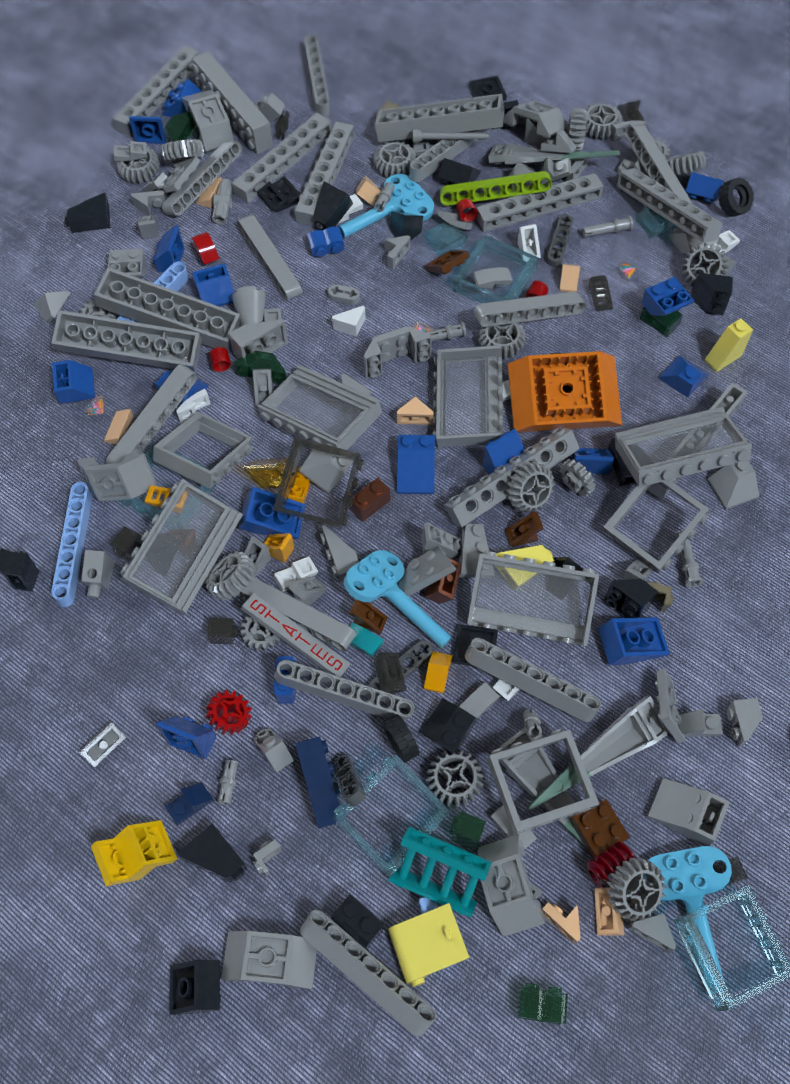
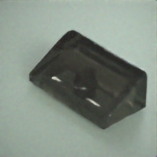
(389, 673)

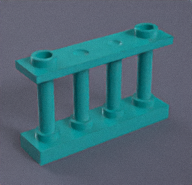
(449, 855)

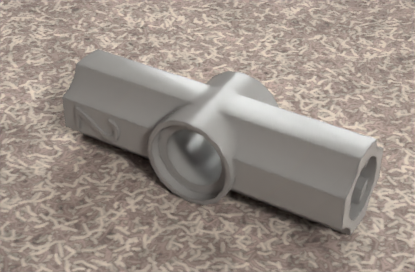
(222, 202)

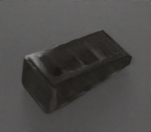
(597, 283)

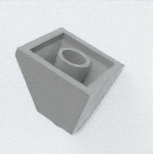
(324, 469)
(735, 484)

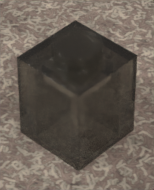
(125, 543)
(222, 631)

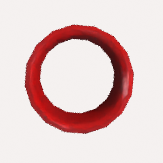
(469, 216)
(537, 288)
(220, 359)

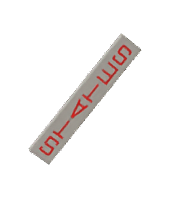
(295, 636)

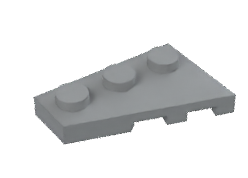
(180, 174)
(472, 544)
(667, 700)

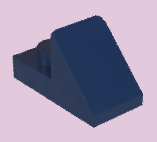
(190, 802)

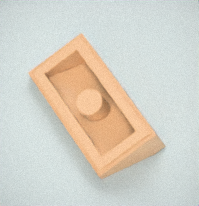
(207, 197)
(119, 426)
(607, 920)

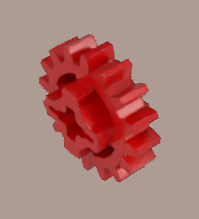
(234, 704)

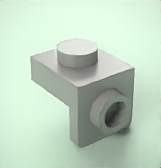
(267, 851)

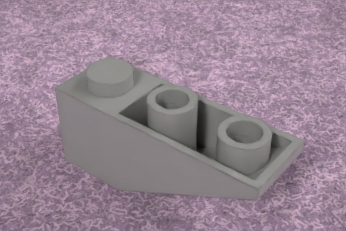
(339, 552)

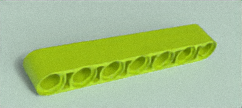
(502, 183)

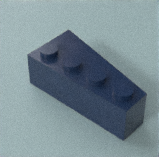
(318, 779)

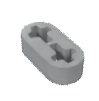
(344, 294)

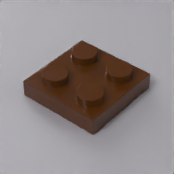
(447, 261)
(599, 828)

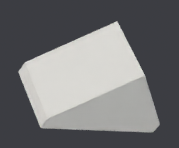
(528, 240)
(349, 321)

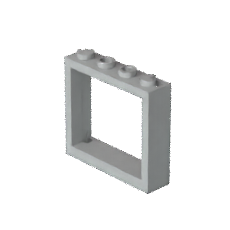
(200, 422)
(677, 546)
(537, 742)

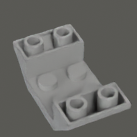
(548, 117)
(209, 118)
(396, 344)
(118, 480)
(509, 888)
(269, 959)

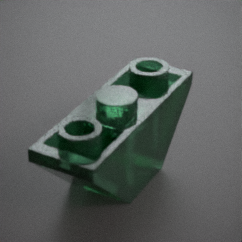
(180, 127)
(260, 360)

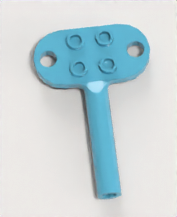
(405, 198)
(380, 579)
(689, 878)

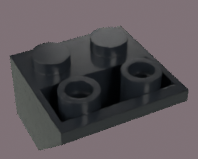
(18, 569)
(630, 597)

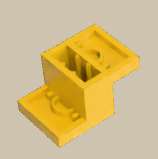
(133, 852)

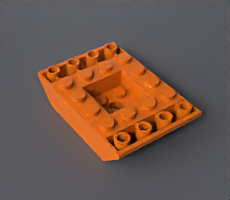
(542, 404)

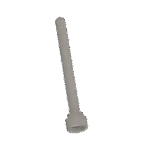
(419, 135)

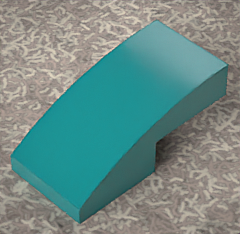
(366, 640)

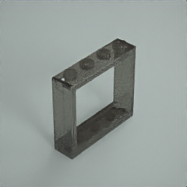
(289, 473)

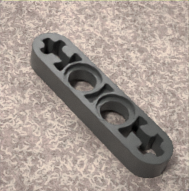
(561, 240)
(423, 657)
(348, 780)

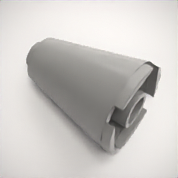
(249, 304)

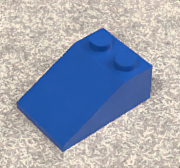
(416, 464)
(262, 519)
(633, 640)
(188, 735)

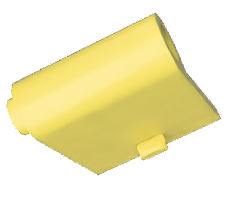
(428, 944)

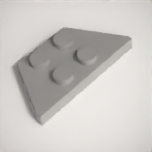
(425, 571)

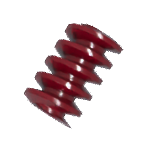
(607, 862)

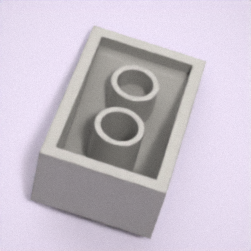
(258, 336)

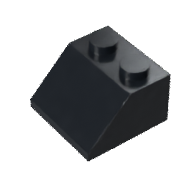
(457, 172)
(712, 292)
(449, 726)
(358, 922)
(195, 987)

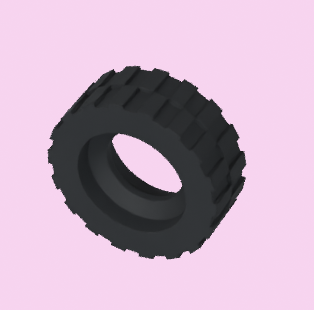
(726, 199)
(400, 738)

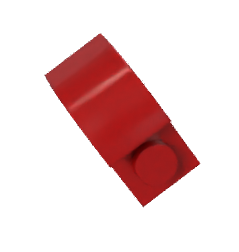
(205, 248)

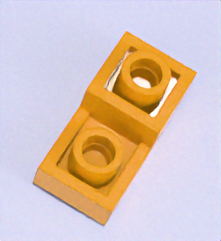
(300, 489)

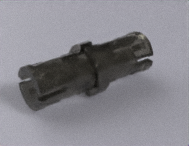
(282, 125)

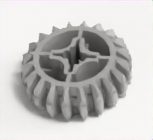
(601, 120)
(577, 127)
(182, 150)
(393, 158)
(687, 162)
(139, 169)
(688, 271)
(502, 336)
(535, 490)
(230, 575)
(462, 783)
(630, 883)

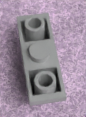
(434, 537)

